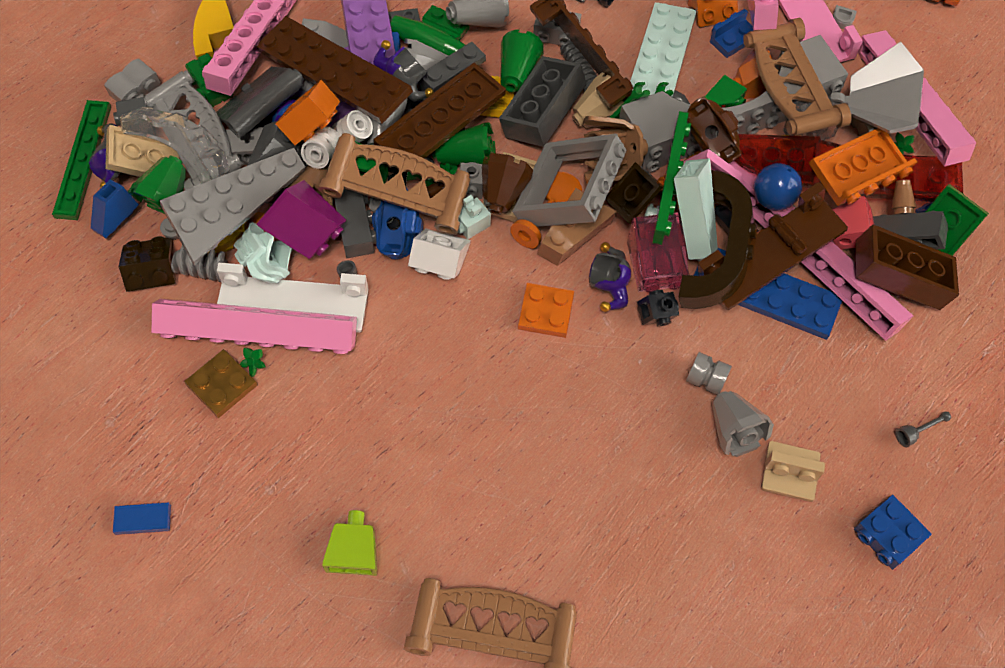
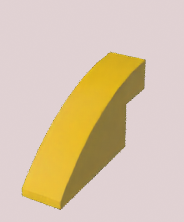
(211, 26)

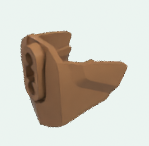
(628, 134)

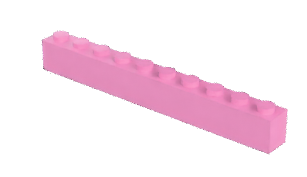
(839, 274)

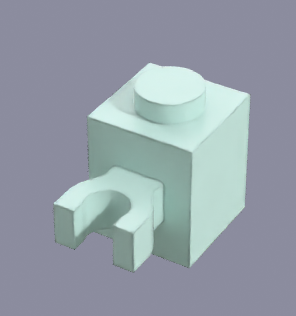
(473, 217)

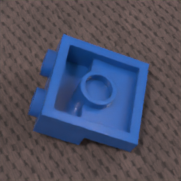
(892, 532)

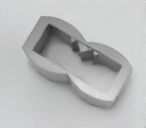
(132, 81)

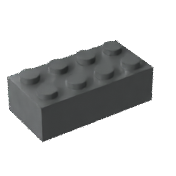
(543, 101)

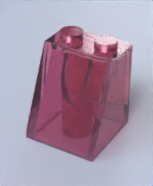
(657, 264)

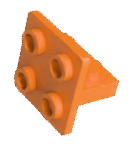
(713, 11)

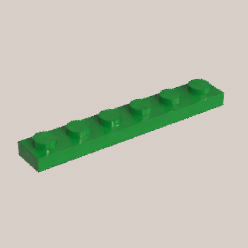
(667, 206)

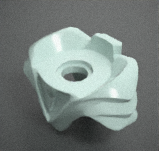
(262, 256)

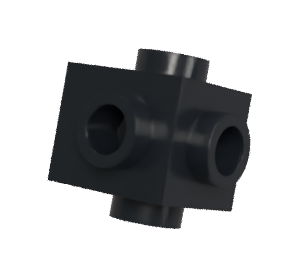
(658, 308)

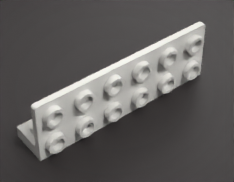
(342, 299)

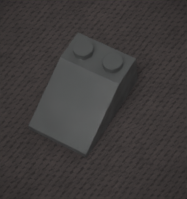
(272, 142)

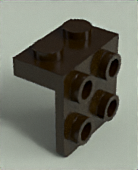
(146, 264)

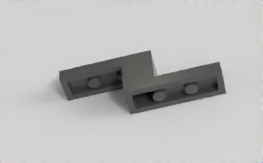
(447, 69)

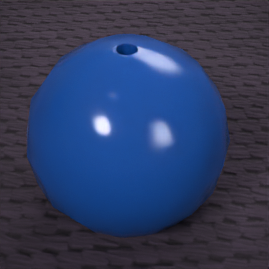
(777, 186)

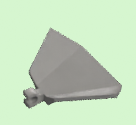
(886, 91)

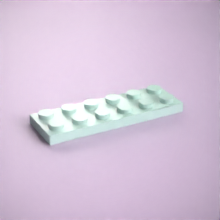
(663, 47)

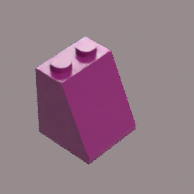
(303, 220)

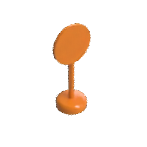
(526, 232)

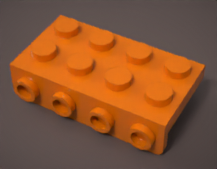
(861, 166)

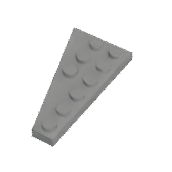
(222, 205)

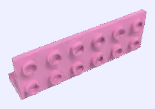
(821, 22)

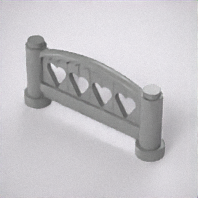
(165, 99)

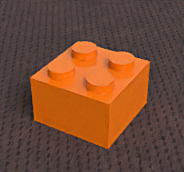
(308, 113)

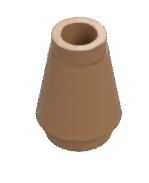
(903, 198)

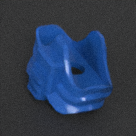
(396, 242)

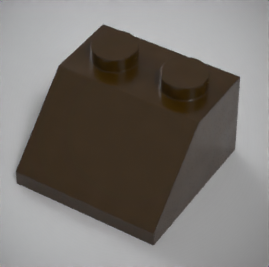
(633, 192)

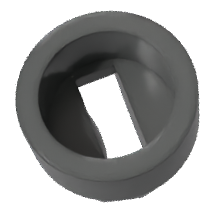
(346, 267)

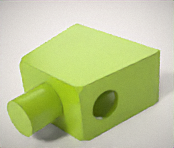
(351, 547)

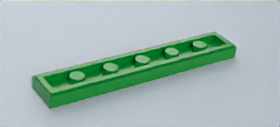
(78, 170)

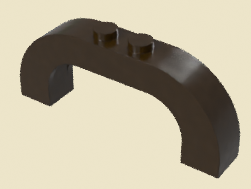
(718, 286)

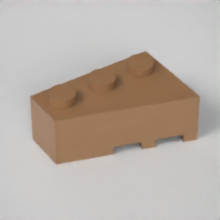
(567, 238)

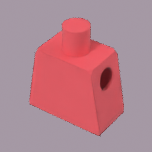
(858, 218)

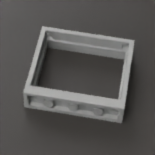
(531, 200)

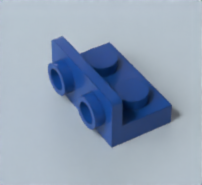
(729, 34)

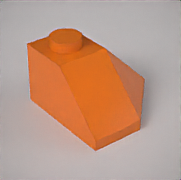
(750, 78)

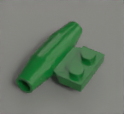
(433, 30)

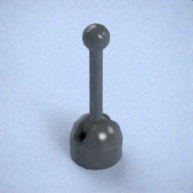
(908, 434)

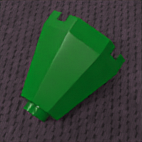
(159, 182)

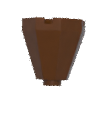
(503, 181)

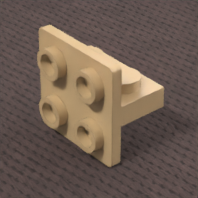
(792, 471)

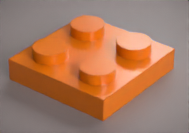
(546, 310)

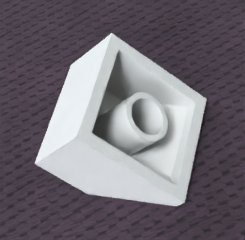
(438, 253)

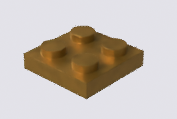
(220, 383)

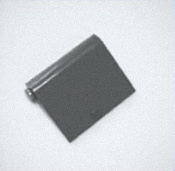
(259, 99)

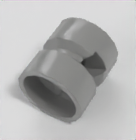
(708, 373)

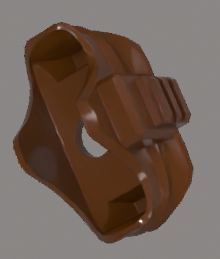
(706, 113)

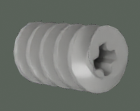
(204, 269)

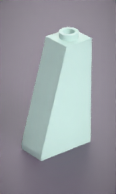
(696, 208)

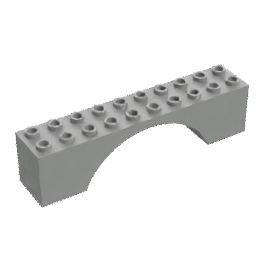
(659, 112)

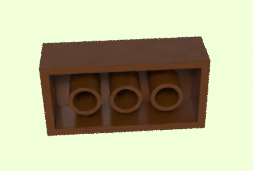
(906, 267)

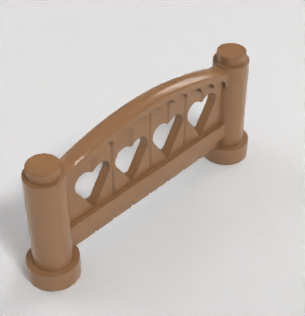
(786, 38)
(345, 174)
(432, 627)

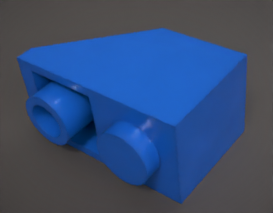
(110, 208)

